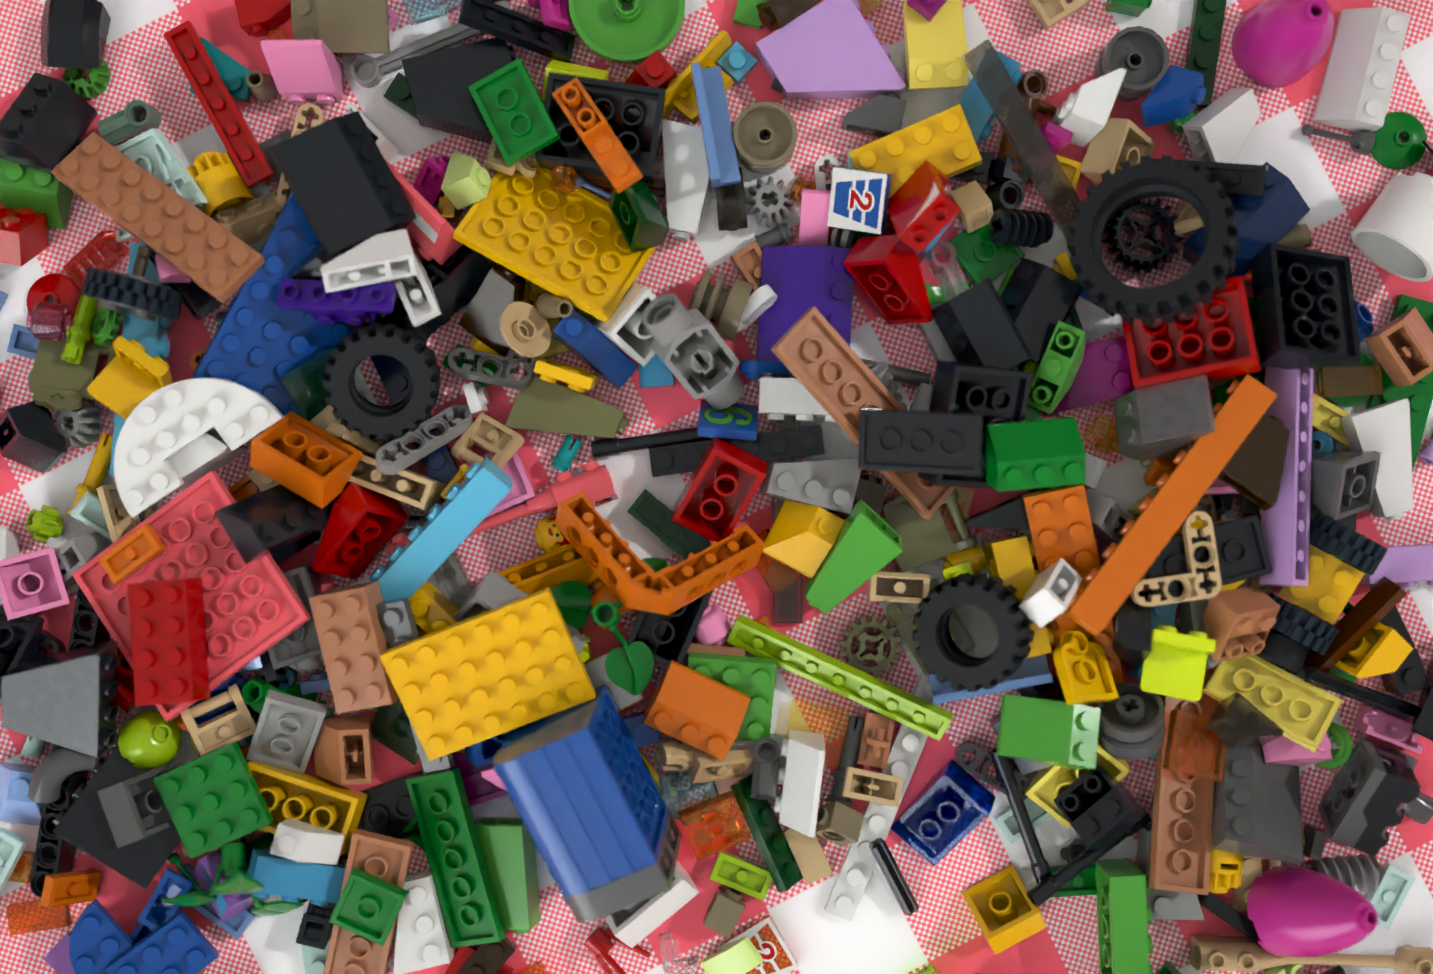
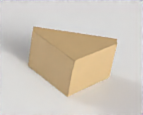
(872, 786)

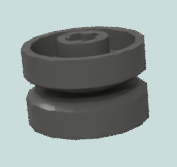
(1141, 54)
(1132, 723)

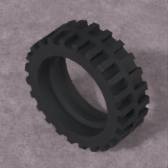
(1130, 186)

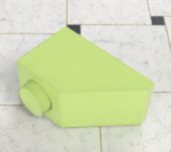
(465, 181)

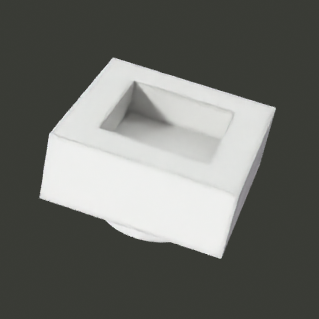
(476, 397)

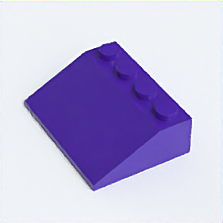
(803, 280)

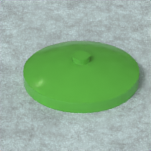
(627, 28)

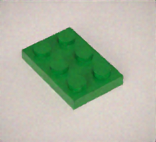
(514, 112)

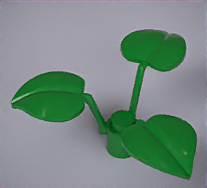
(626, 665)
(233, 864)

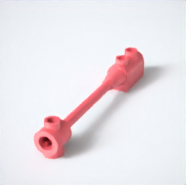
(594, 482)

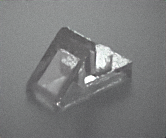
(670, 951)

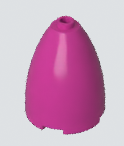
(1282, 40)
(1307, 913)

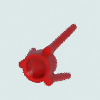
(600, 944)

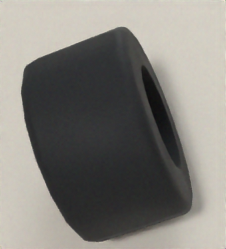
(1284, 652)

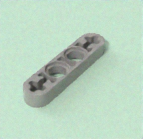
(422, 436)

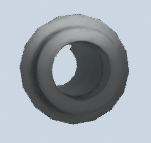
(775, 236)

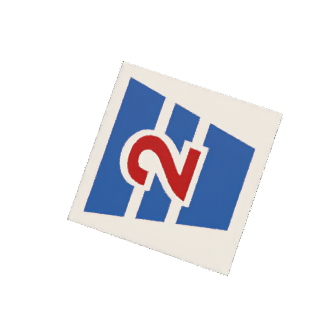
(859, 200)

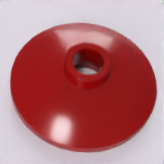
(57, 285)

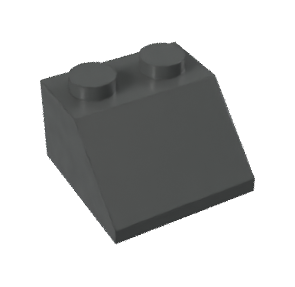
(135, 808)

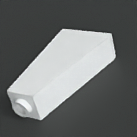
(685, 178)
(1387, 431)

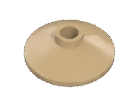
(525, 329)

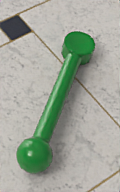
(174, 858)

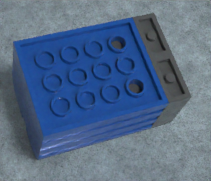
(591, 807)

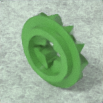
(98, 76)
(105, 326)
(1342, 754)

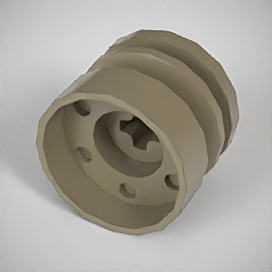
(721, 304)

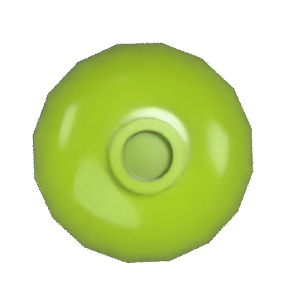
(149, 740)

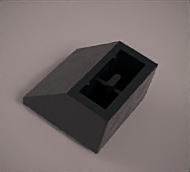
(31, 437)
(1099, 808)

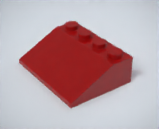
(1210, 343)

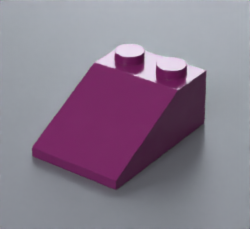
(1101, 376)

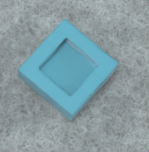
(737, 62)

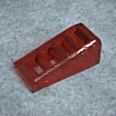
(107, 245)

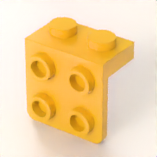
(129, 378)

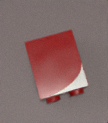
(922, 207)

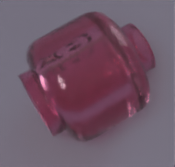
(49, 321)

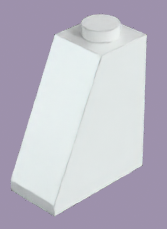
(1223, 126)

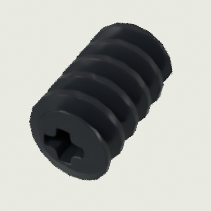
(1020, 228)

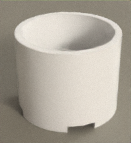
(1400, 228)

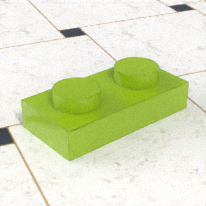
(741, 875)

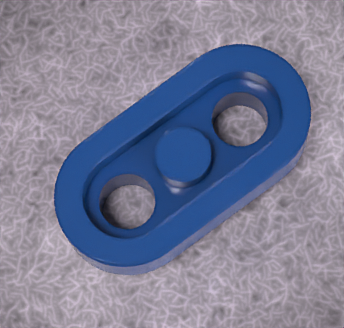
(755, 369)

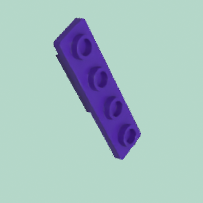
(349, 305)

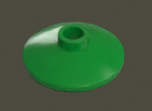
(1390, 150)

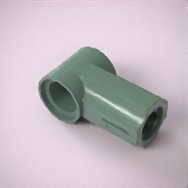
(127, 122)

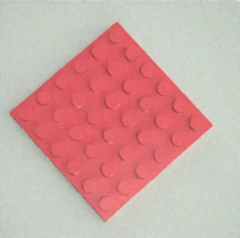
(244, 603)

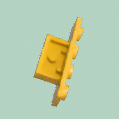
(680, 91)

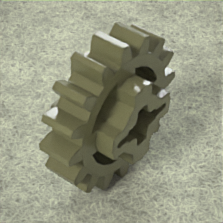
(880, 637)

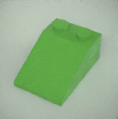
(1049, 732)

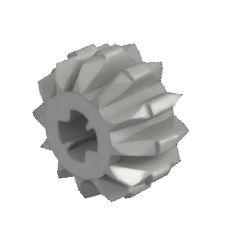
(772, 210)
(79, 426)

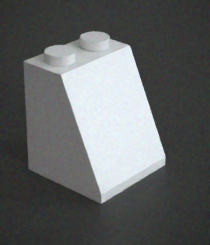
(626, 325)
(201, 456)

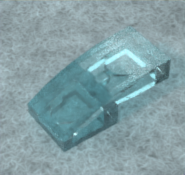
(425, 10)

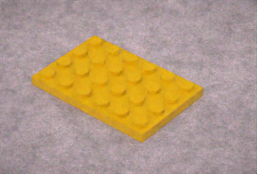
(554, 240)
(488, 674)

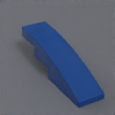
(158, 912)

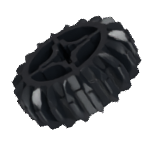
(1149, 242)

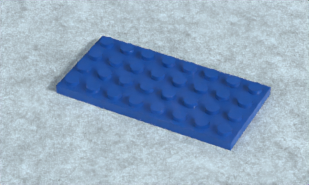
(257, 337)

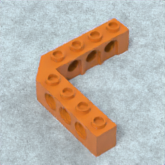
(634, 580)

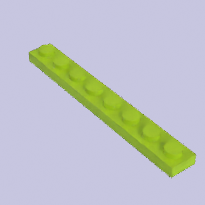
(840, 677)

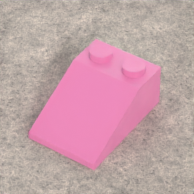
(304, 70)

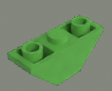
(1057, 367)

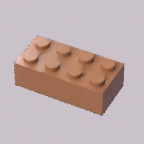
(351, 646)

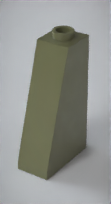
(564, 411)

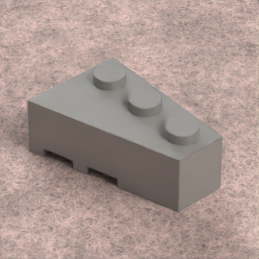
(816, 483)
(1165, 903)

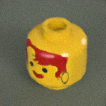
(548, 535)

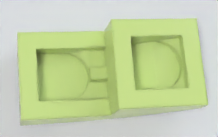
(736, 958)

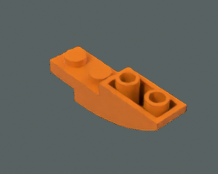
(597, 135)

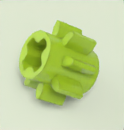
(44, 523)

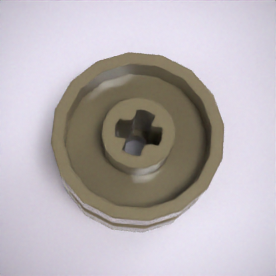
(751, 126)

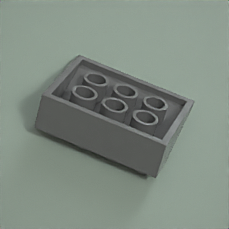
(1257, 807)

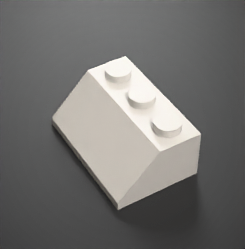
(1089, 107)
(800, 781)
(642, 918)

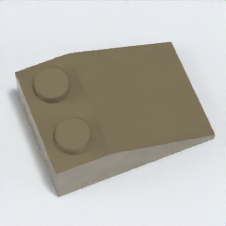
(343, 24)

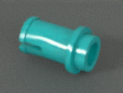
(565, 455)

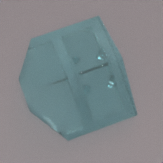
(681, 793)

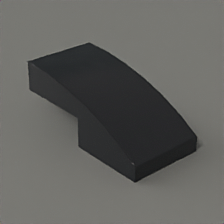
(315, 926)

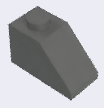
(877, 116)

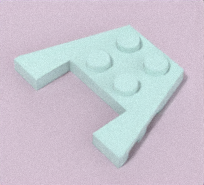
(158, 157)

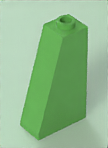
(858, 553)
(512, 870)

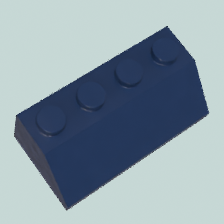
(1258, 221)

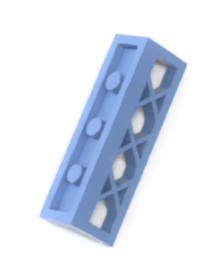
(715, 125)
(1031, 673)

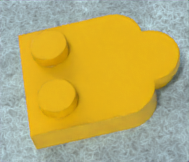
(1083, 670)

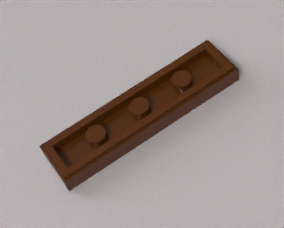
(1358, 623)

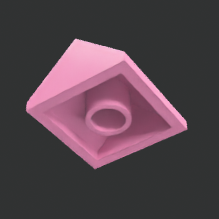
(31, 583)

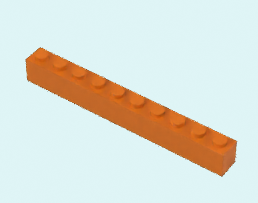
(1169, 506)

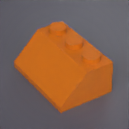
(304, 458)
(696, 710)

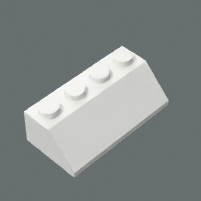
(1361, 68)

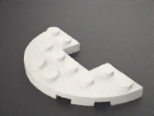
(173, 420)

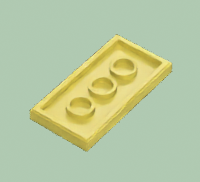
(1283, 697)

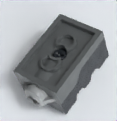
(301, 647)
(1368, 797)

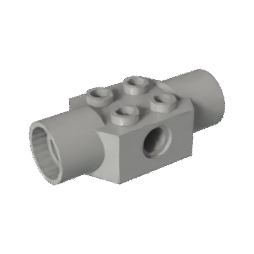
(693, 351)

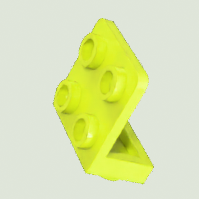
(1176, 663)

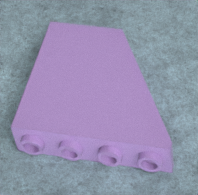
(830, 55)

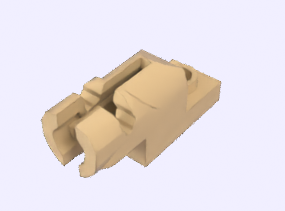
(699, 764)

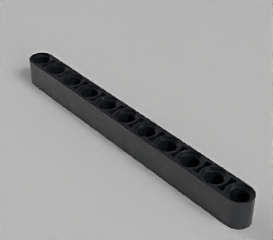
(44, 859)

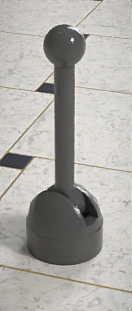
(1360, 142)

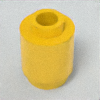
(972, 554)

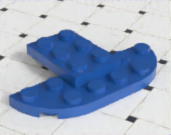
(104, 947)

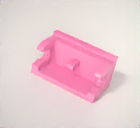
(1387, 727)

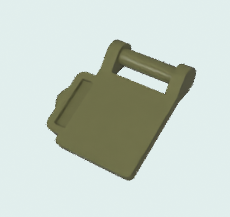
(61, 383)
(926, 538)

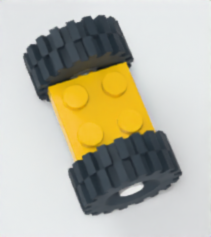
(1329, 583)

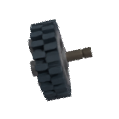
(133, 291)

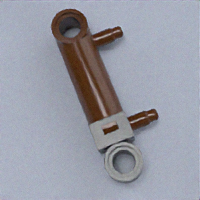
(1007, 169)

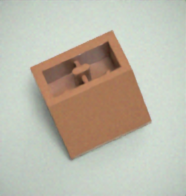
(1404, 348)
(1239, 622)
(345, 750)

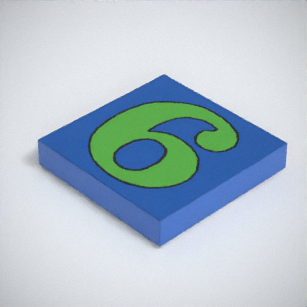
(733, 422)

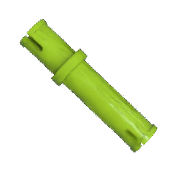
(79, 331)

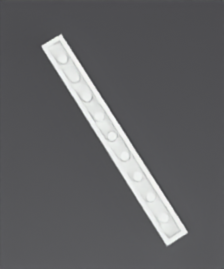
(877, 817)

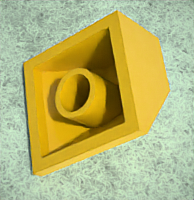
(802, 536)
(1376, 653)

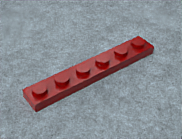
(219, 104)

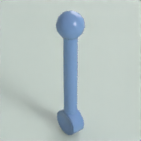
(580, 181)

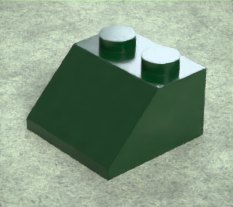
(639, 217)

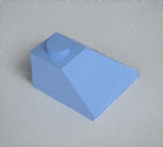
(14, 793)

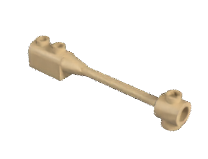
(1245, 955)

